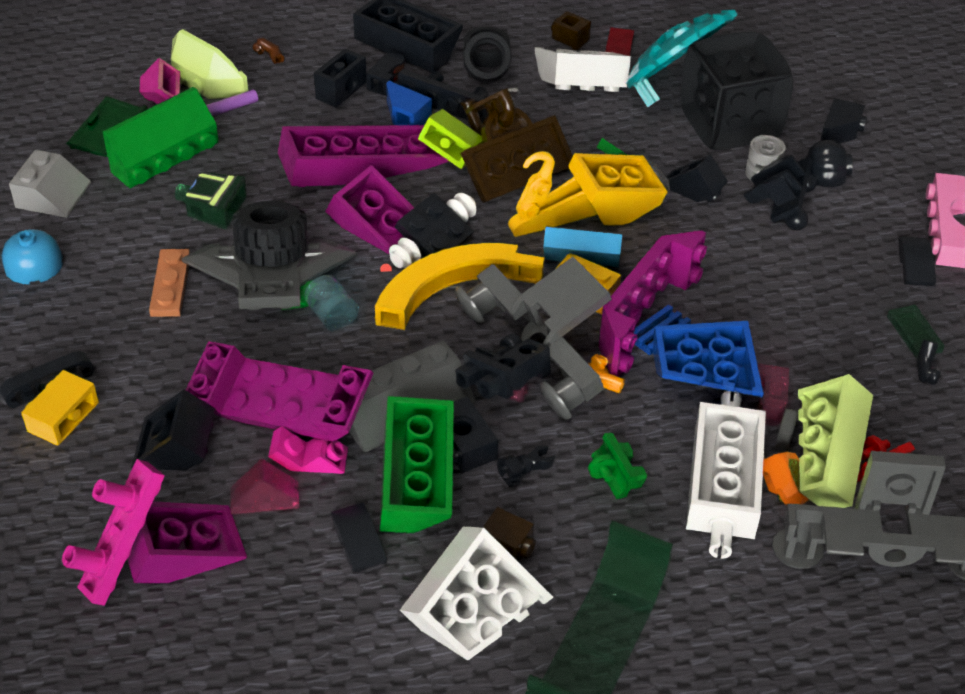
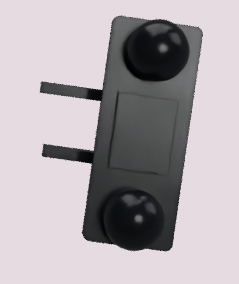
(786, 185)

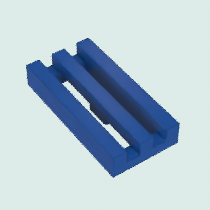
(653, 321)

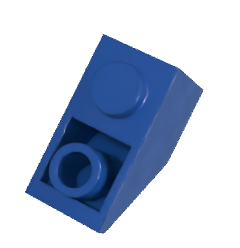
(407, 106)

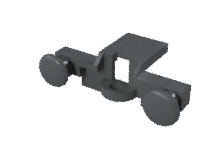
(568, 299)
(890, 480)

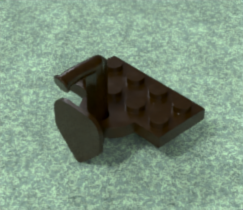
(507, 143)

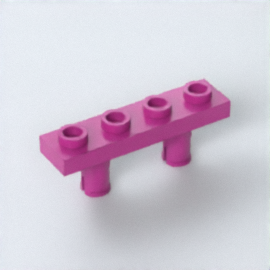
(116, 542)

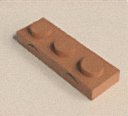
(169, 283)

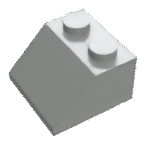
(48, 184)

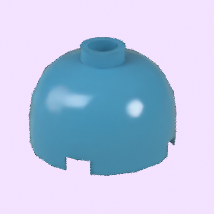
(31, 257)

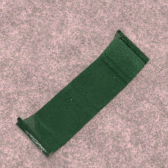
(609, 617)

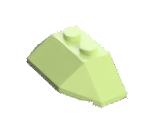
(206, 67)

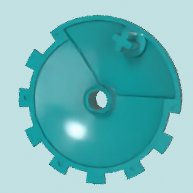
(672, 46)

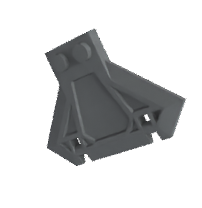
(266, 285)

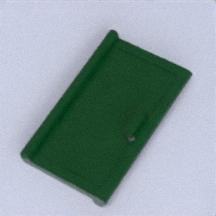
(106, 115)

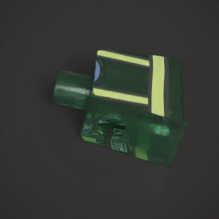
(213, 198)

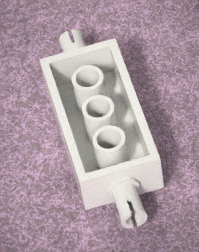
(726, 472)

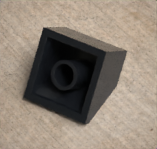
(176, 433)

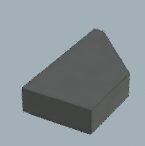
(786, 430)

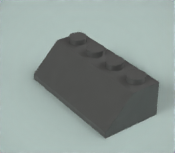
(418, 375)

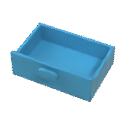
(593, 246)

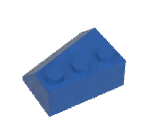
(708, 355)

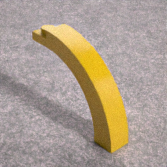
(448, 268)

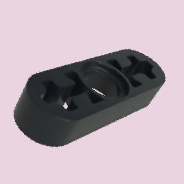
(34, 376)

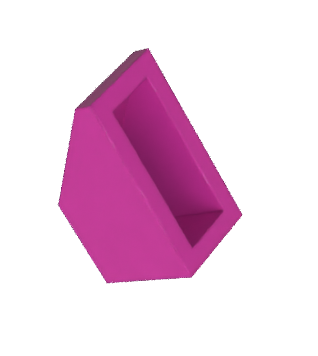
(160, 82)

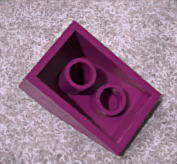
(370, 209)
(184, 542)

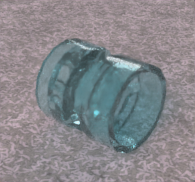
(331, 302)

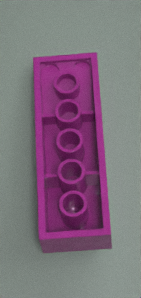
(343, 152)

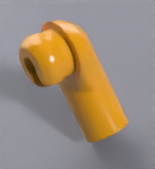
(608, 380)

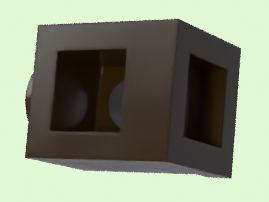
(571, 30)

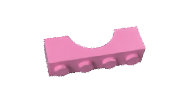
(947, 200)

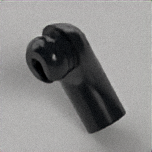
(925, 360)

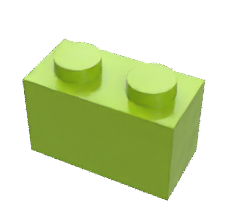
(449, 137)

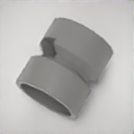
(762, 152)

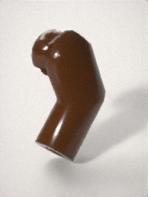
(272, 49)

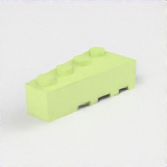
(832, 439)

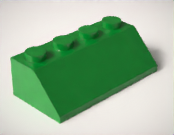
(160, 138)
(417, 464)

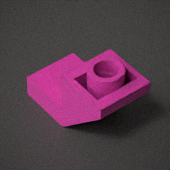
(309, 456)

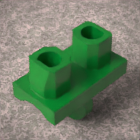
(614, 466)

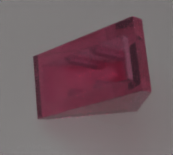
(264, 490)

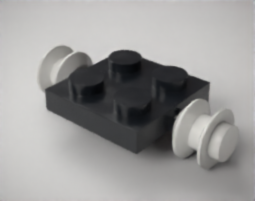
(432, 228)

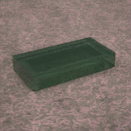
(913, 328)

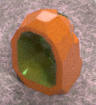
(783, 477)

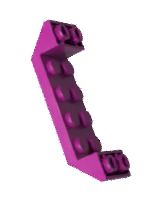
(670, 260)
(279, 394)

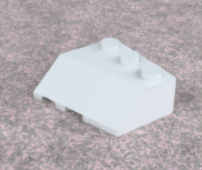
(583, 68)
(472, 593)

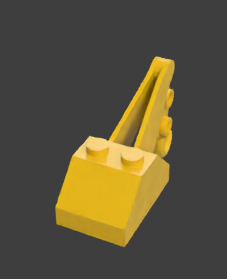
(602, 185)

